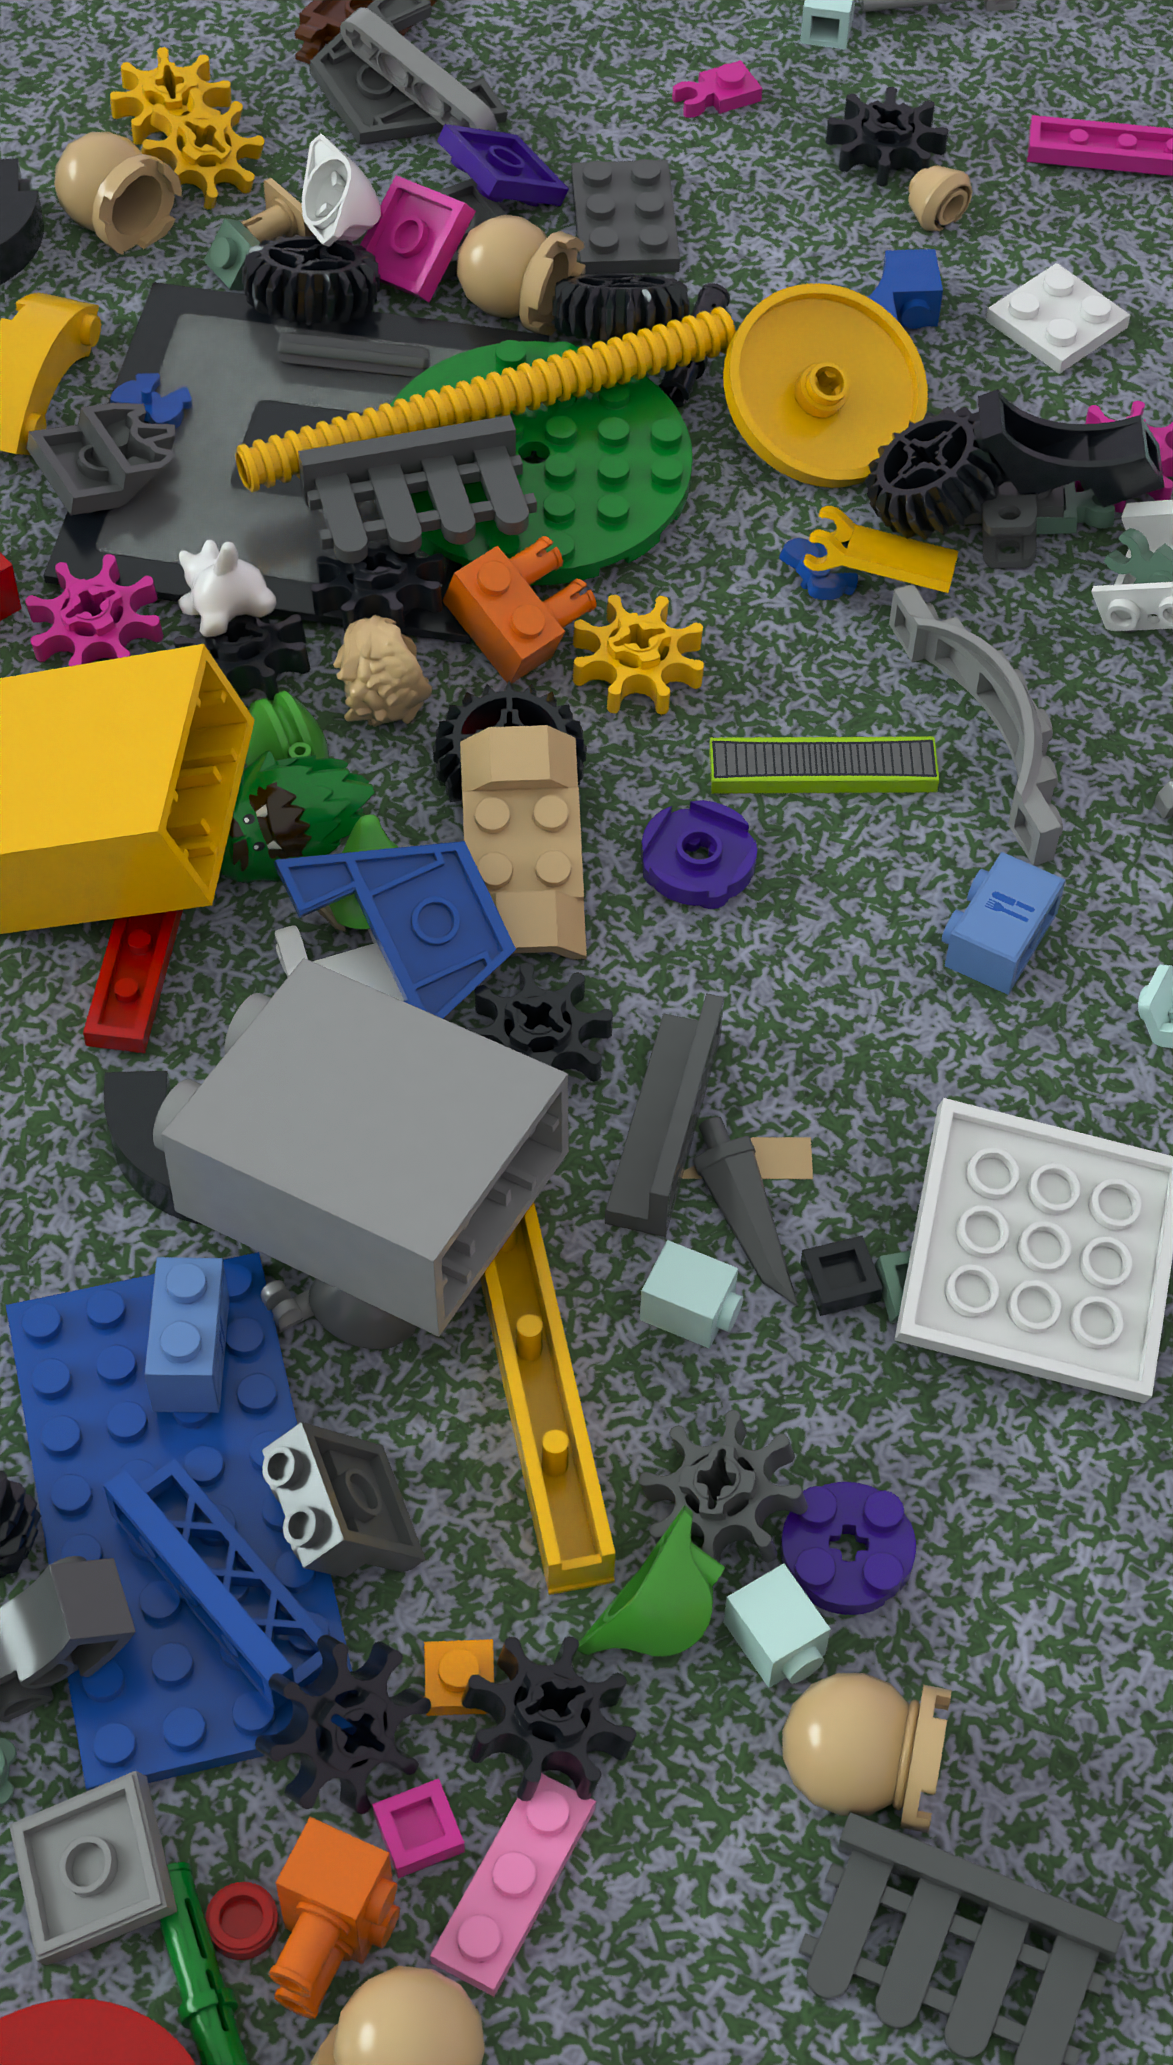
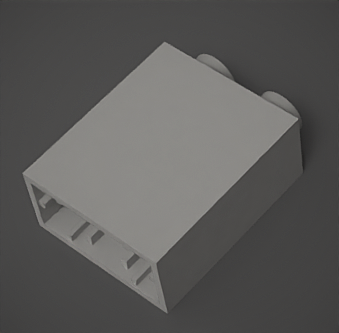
(365, 1142)

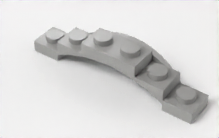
(1006, 700)

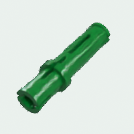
(206, 2001)

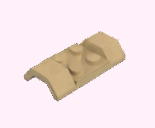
(527, 833)

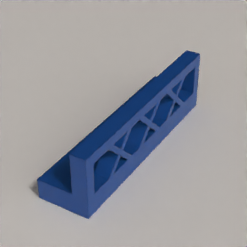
(209, 1589)

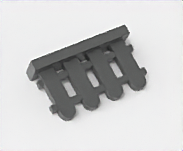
(414, 462)
(998, 1944)

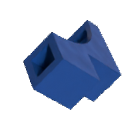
(910, 287)

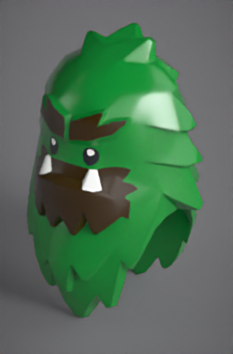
(291, 812)

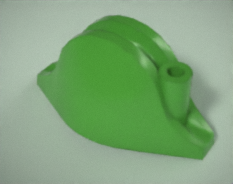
(284, 730)
(664, 1602)

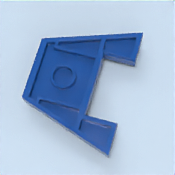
(422, 909)

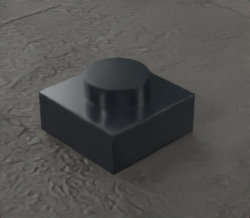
(841, 1275)

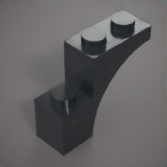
(1039, 454)

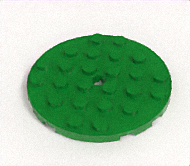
(609, 472)

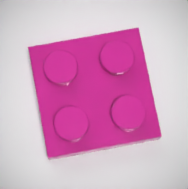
(416, 236)

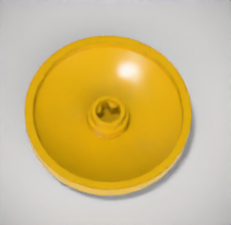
(822, 382)

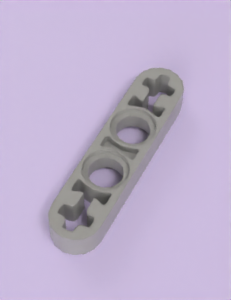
(414, 72)

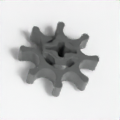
(739, 1507)

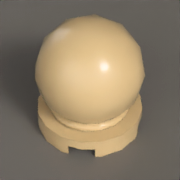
(116, 190)
(514, 267)
(865, 1747)
(406, 2020)

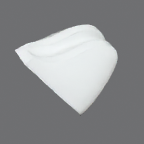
(336, 195)

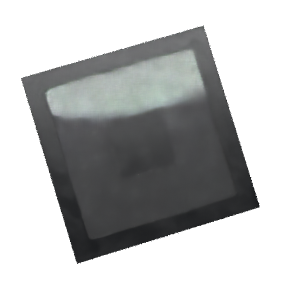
(238, 396)

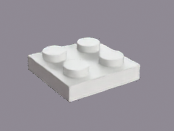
(1057, 318)

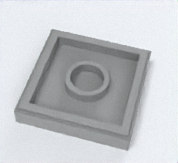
(92, 1868)

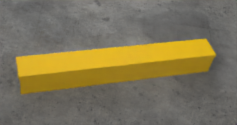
(547, 1414)

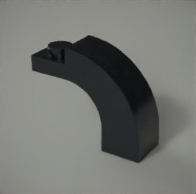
(19, 220)
(131, 1112)

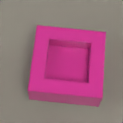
(418, 1828)

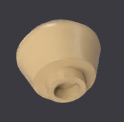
(939, 196)

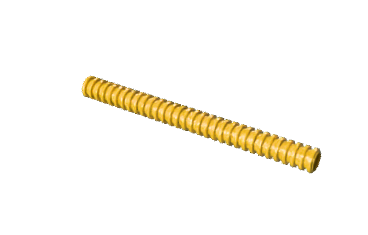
(500, 394)

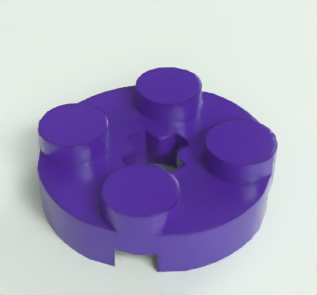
(698, 881)
(875, 1573)

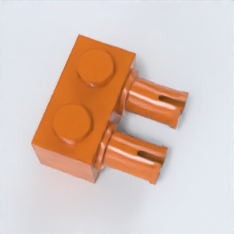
(506, 615)
(337, 1905)

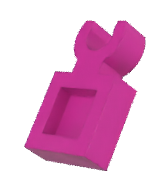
(721, 87)

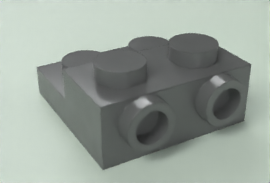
(340, 1502)

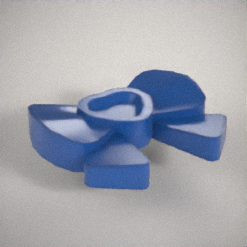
(158, 410)
(820, 584)

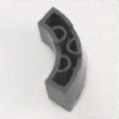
(60, 1624)

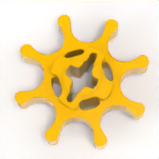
(167, 86)
(204, 147)
(637, 654)

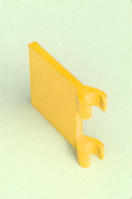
(882, 553)

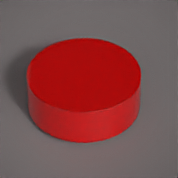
(242, 1920)

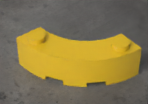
(35, 355)

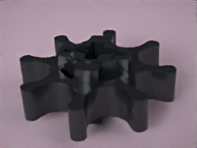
(886, 135)
(379, 585)
(256, 652)
(545, 1023)
(548, 1718)
(325, 1747)

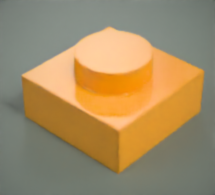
(449, 1669)

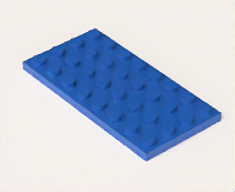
(172, 1692)

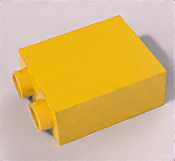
(117, 787)

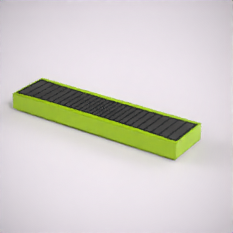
(823, 765)

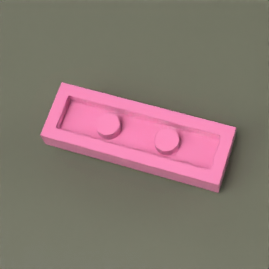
(512, 1885)

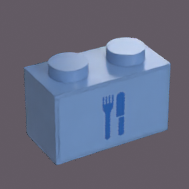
(1003, 922)
(187, 1335)

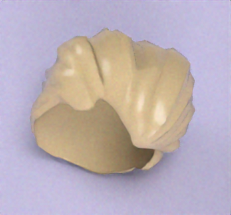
(380, 673)

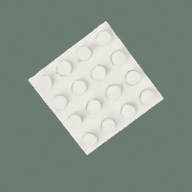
(1041, 1251)

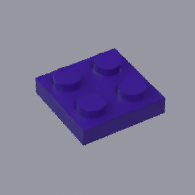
(502, 166)

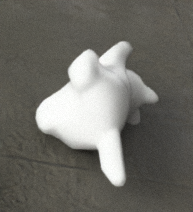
(222, 587)

